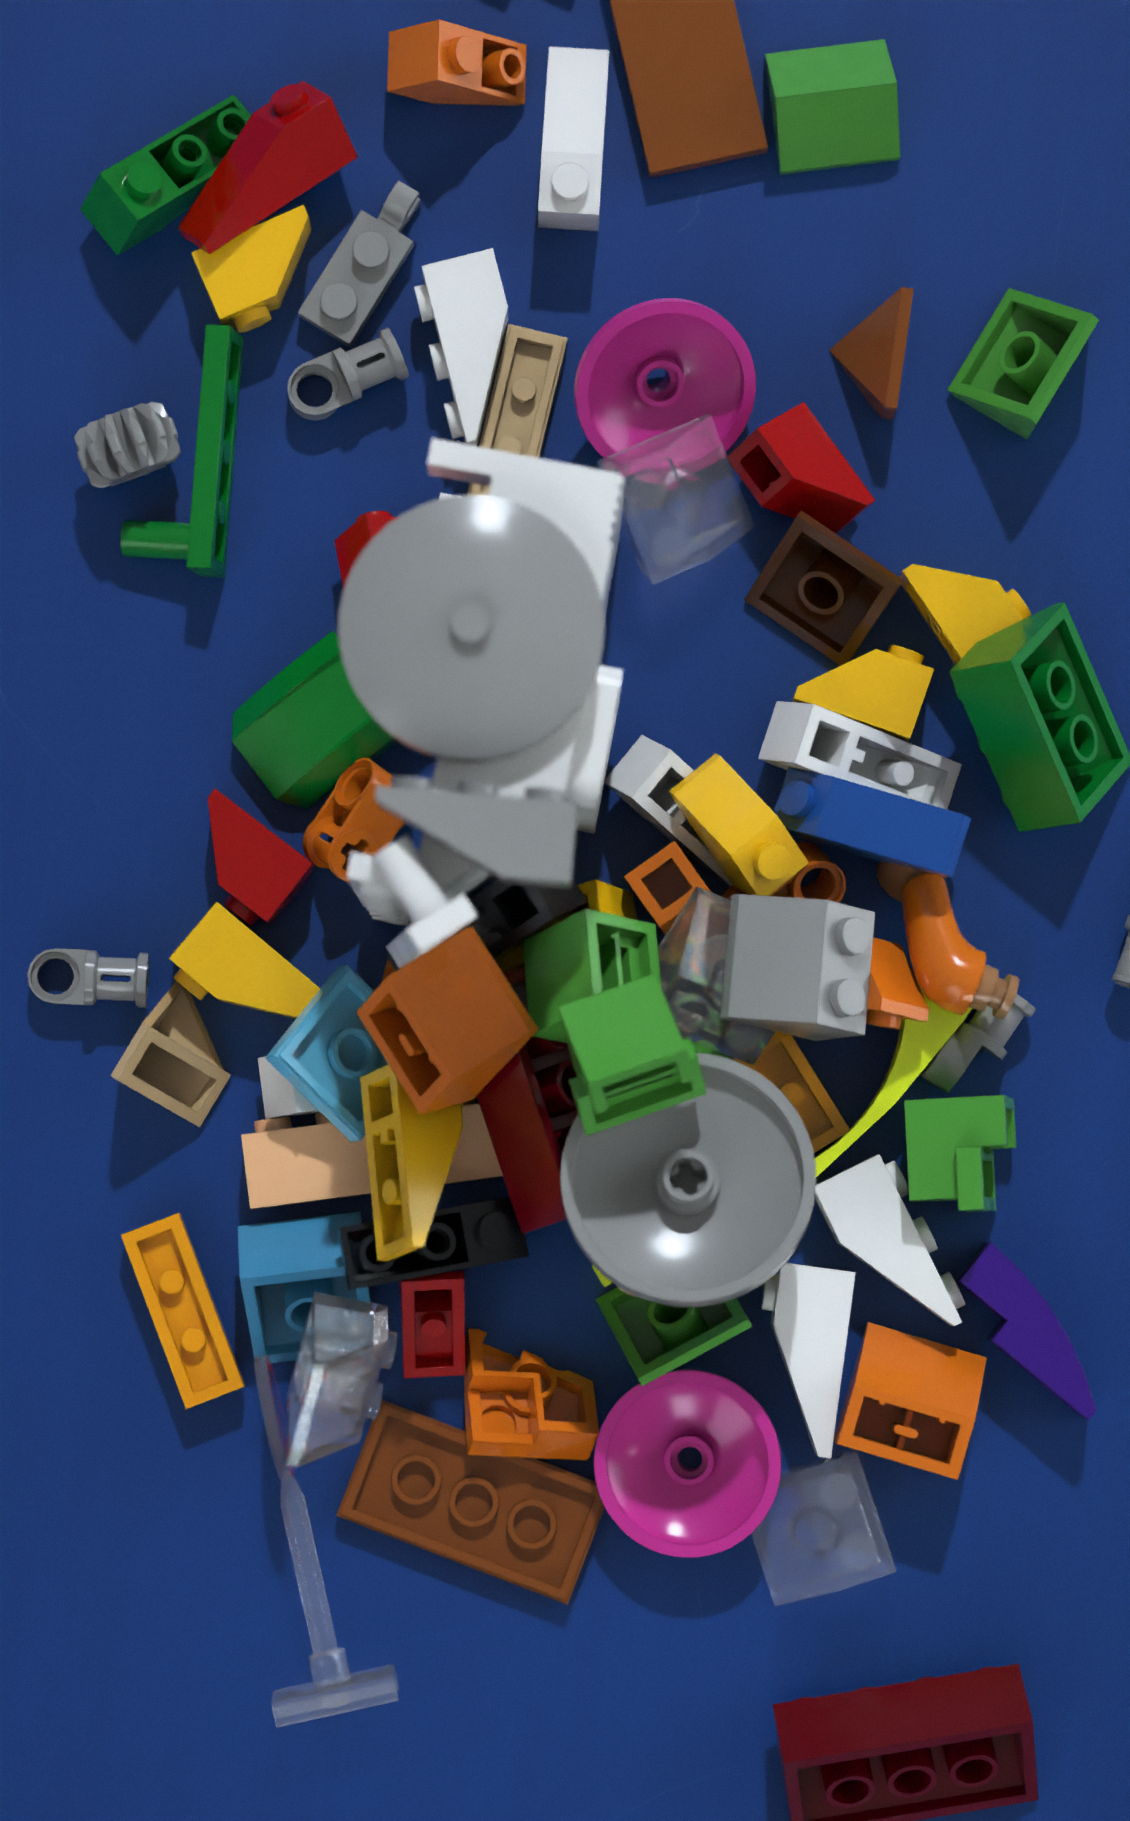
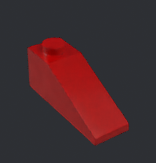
(271, 162)

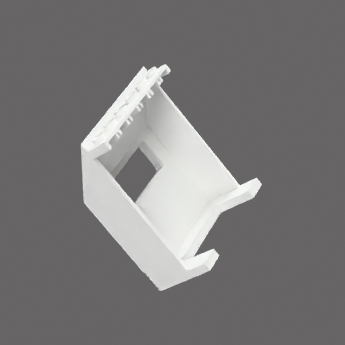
(575, 758)

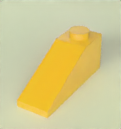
(239, 967)
(405, 1161)

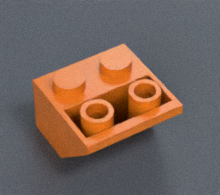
(447, 1022)
(911, 1401)

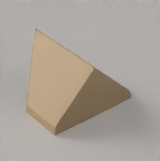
(174, 1059)

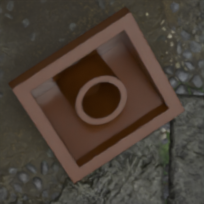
(823, 589)

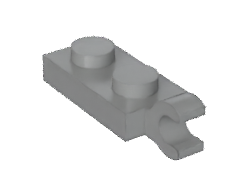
(362, 268)

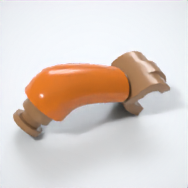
(943, 961)

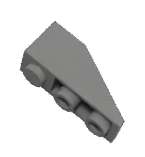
(506, 836)

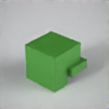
(582, 959)
(628, 1055)
(953, 1148)

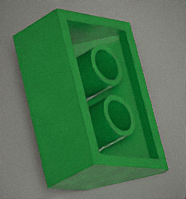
(1042, 719)

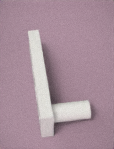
(424, 901)

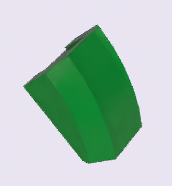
(307, 727)

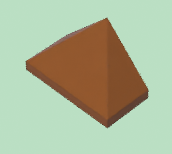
(876, 352)

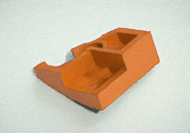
(525, 1405)

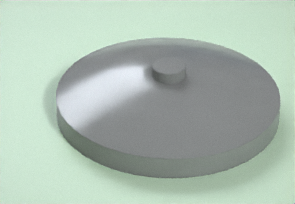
(471, 628)
(695, 1194)

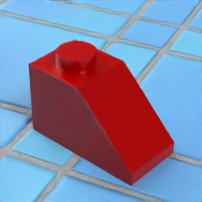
(253, 863)

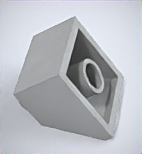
(798, 966)

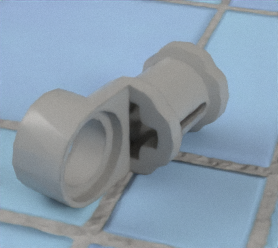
(349, 373)
(89, 974)
(981, 1032)

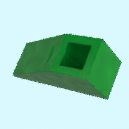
(162, 178)

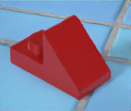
(433, 1325)

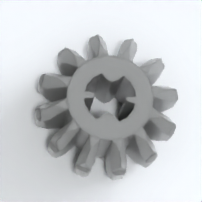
(127, 444)

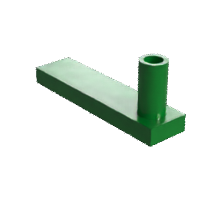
(206, 536)

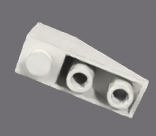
(471, 322)
(874, 1225)

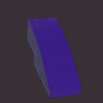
(1027, 1328)

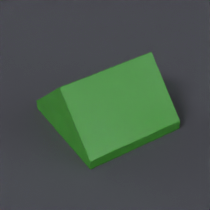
(833, 106)
(1022, 359)
(667, 1336)

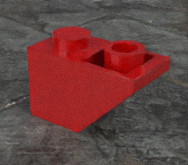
(797, 468)

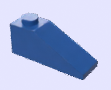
(870, 822)

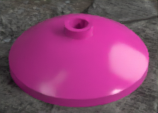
(703, 366)
(682, 1507)

